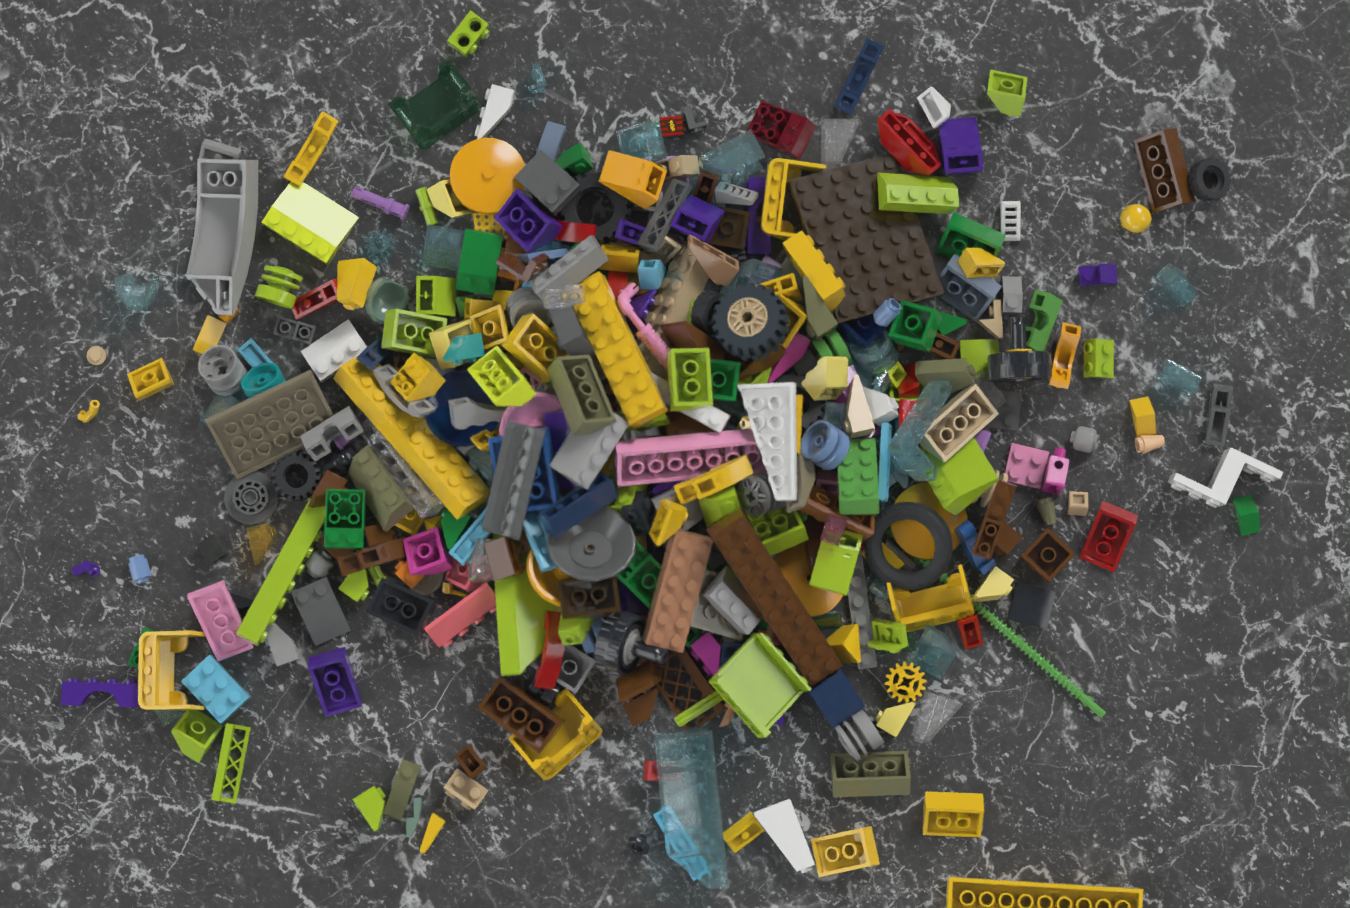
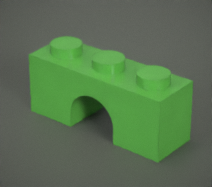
(1046, 310)

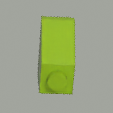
(356, 585)

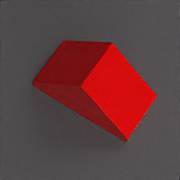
(969, 632)

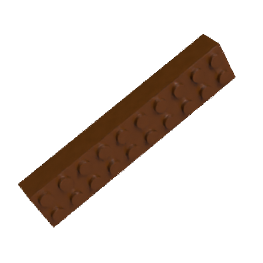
(774, 597)

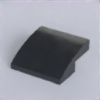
(1031, 605)

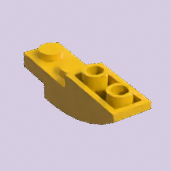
(714, 480)

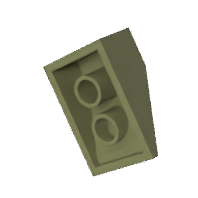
(819, 318)

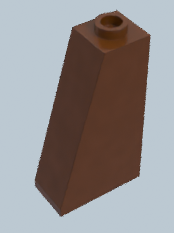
(814, 531)

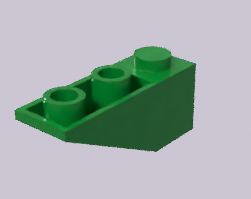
(575, 160)

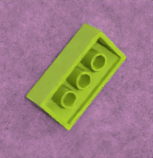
(917, 193)

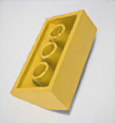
(810, 263)

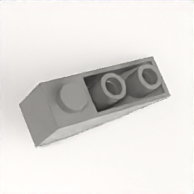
(281, 645)

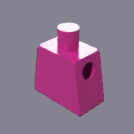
(1054, 478)

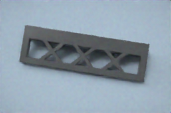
(664, 215)

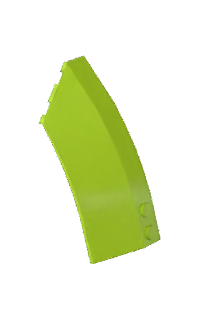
(519, 620)

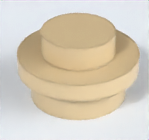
(96, 355)

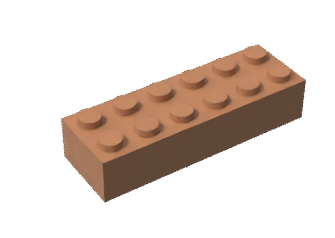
(677, 590)

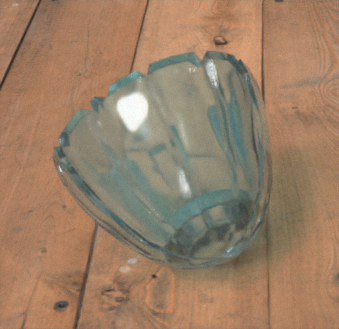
(135, 295)

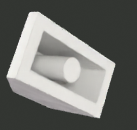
(881, 406)

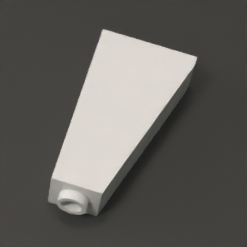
(784, 829)

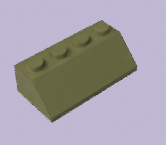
(580, 394)
(381, 490)
(872, 775)

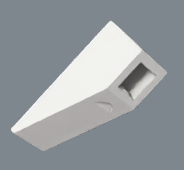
(497, 107)

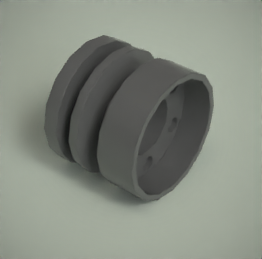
(757, 495)

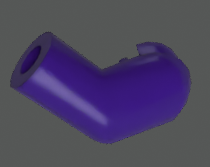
(87, 567)

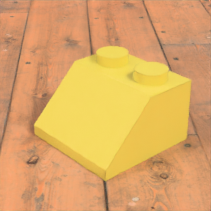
(443, 337)

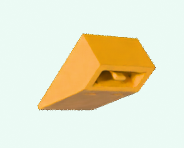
(633, 178)

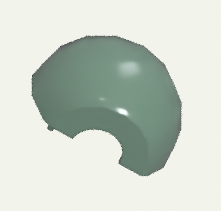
(384, 296)

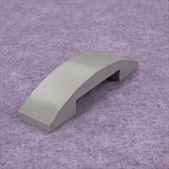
(415, 408)

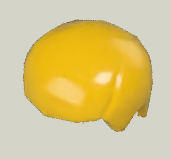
(1135, 218)

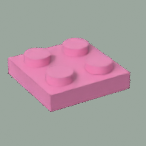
(1026, 465)

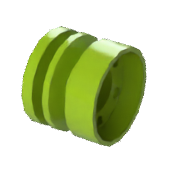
(278, 286)

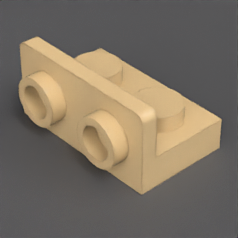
(466, 789)

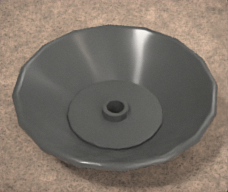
(606, 534)

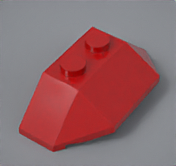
(908, 143)

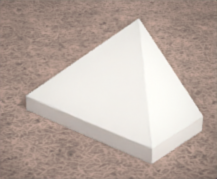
(934, 106)

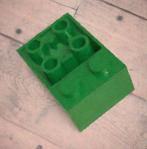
(344, 519)

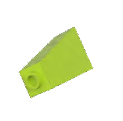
(574, 630)

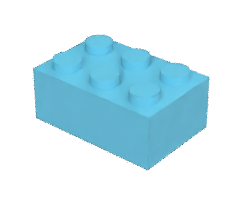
(216, 689)

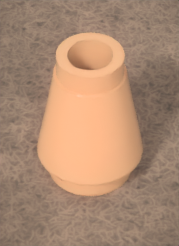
(1147, 443)

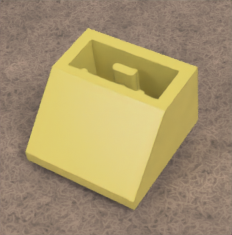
(827, 378)

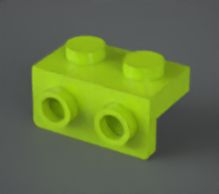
(1098, 358)
(888, 636)

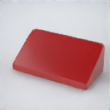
(909, 386)

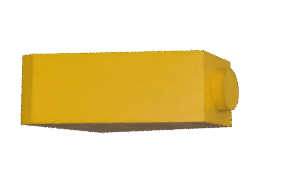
(353, 282)

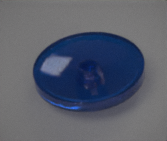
(457, 385)

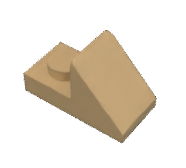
(994, 325)

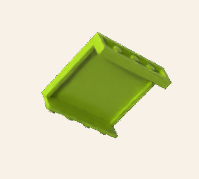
(759, 683)

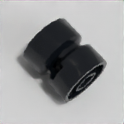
(545, 696)

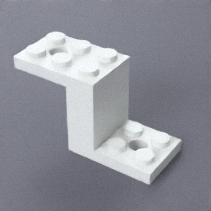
(1224, 477)

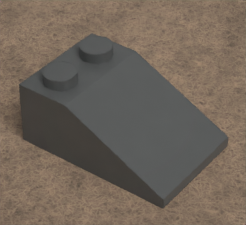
(548, 182)
(321, 611)

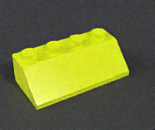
(501, 379)

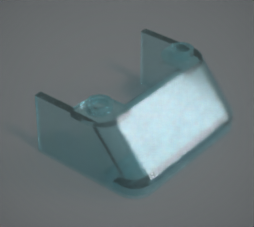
(734, 159)

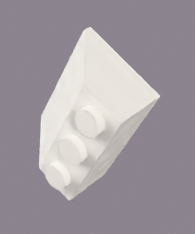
(334, 350)

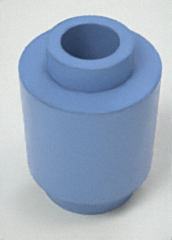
(887, 312)
(139, 569)

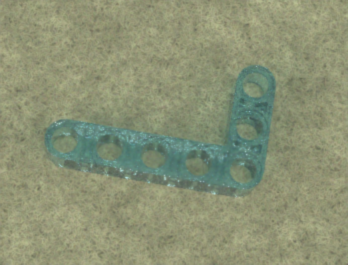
(913, 428)

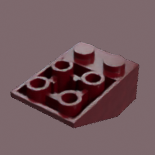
(781, 129)

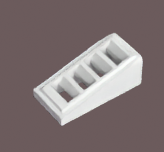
(1010, 204)

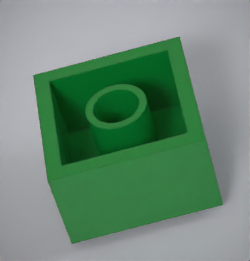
(915, 326)

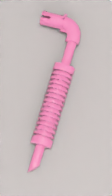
(644, 331)

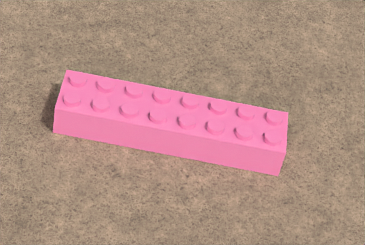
(682, 456)

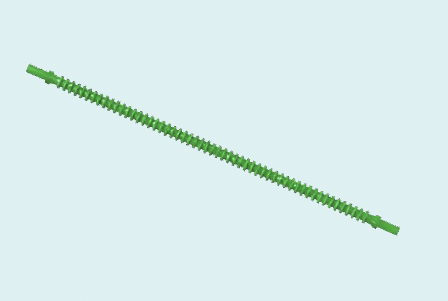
(1086, 700)

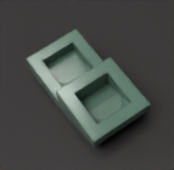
(412, 822)

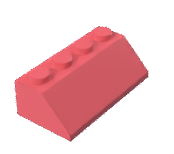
(462, 615)

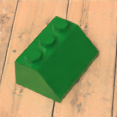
(966, 233)

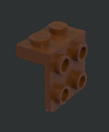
(522, 271)

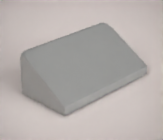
(216, 150)

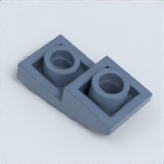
(551, 139)

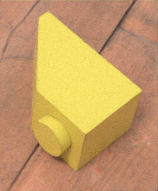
(993, 586)
(893, 718)

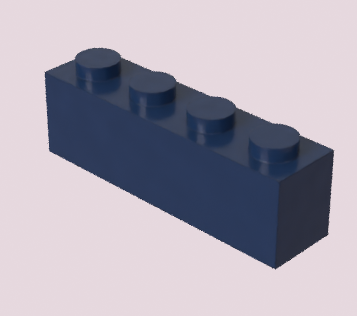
(578, 505)

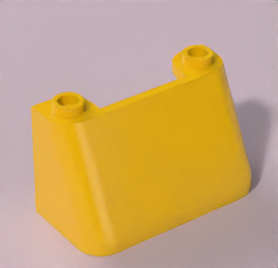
(572, 738)

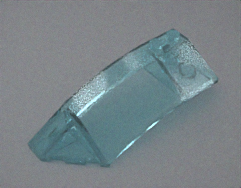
(692, 804)

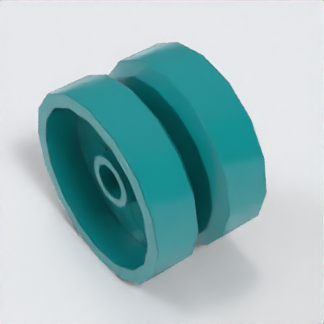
(261, 379)

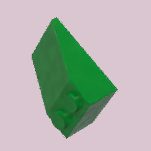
(477, 262)

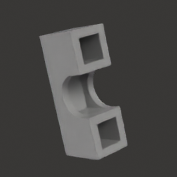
(318, 439)

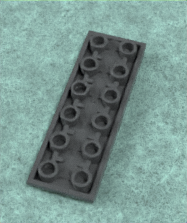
(513, 480)

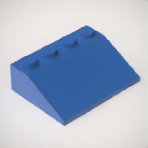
(546, 482)

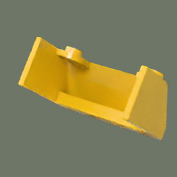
(778, 174)
(934, 604)
(157, 670)

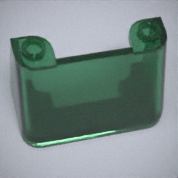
(437, 107)

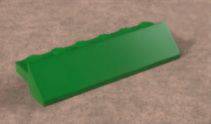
(641, 579)

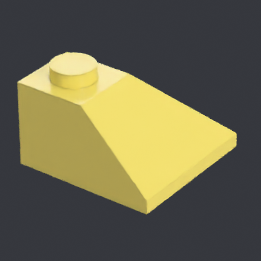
(445, 200)

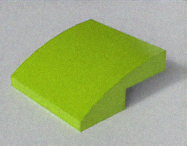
(977, 352)

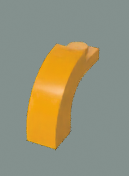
(1064, 355)

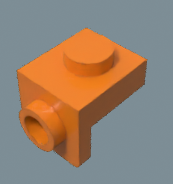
(509, 277)
(403, 572)

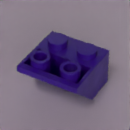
(697, 219)

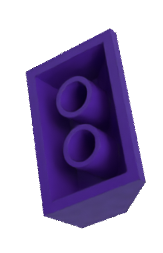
(527, 221)

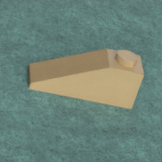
(857, 415)

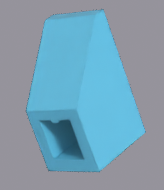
(651, 274)

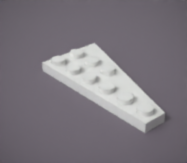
(774, 427)

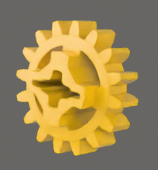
(909, 690)

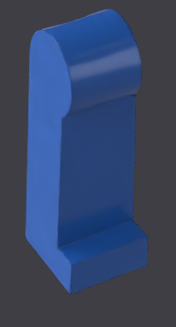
(967, 536)

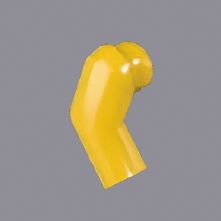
(93, 410)

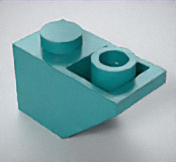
(465, 347)

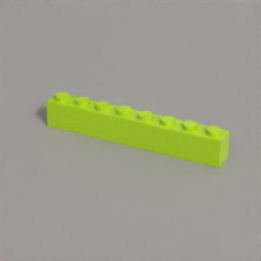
(282, 575)

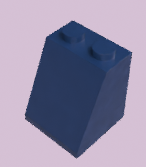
(836, 698)

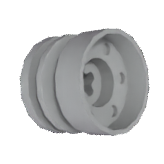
(221, 370)
(859, 735)

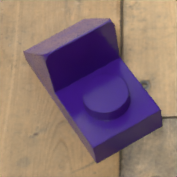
(1097, 275)

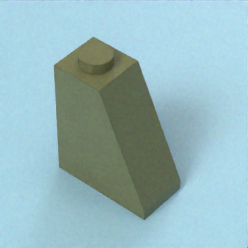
(955, 371)

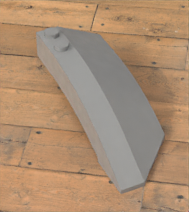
(223, 230)

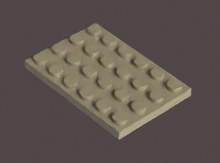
(269, 424)

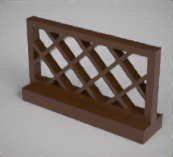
(698, 676)

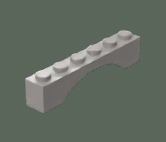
(468, 412)

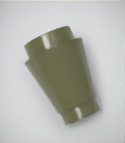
(1046, 509)

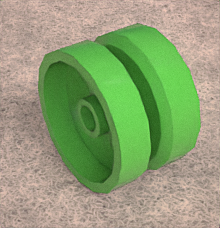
(835, 346)

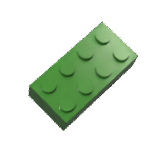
(859, 479)

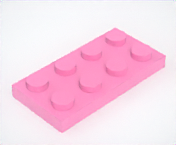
(219, 620)

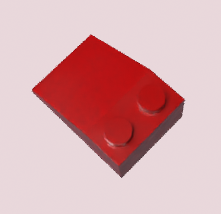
(1108, 536)

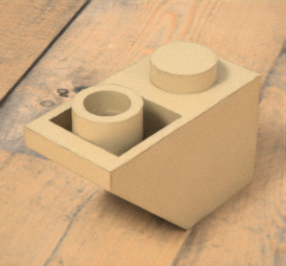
(680, 167)

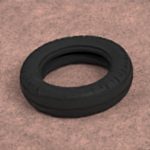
(939, 532)

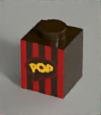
(672, 127)

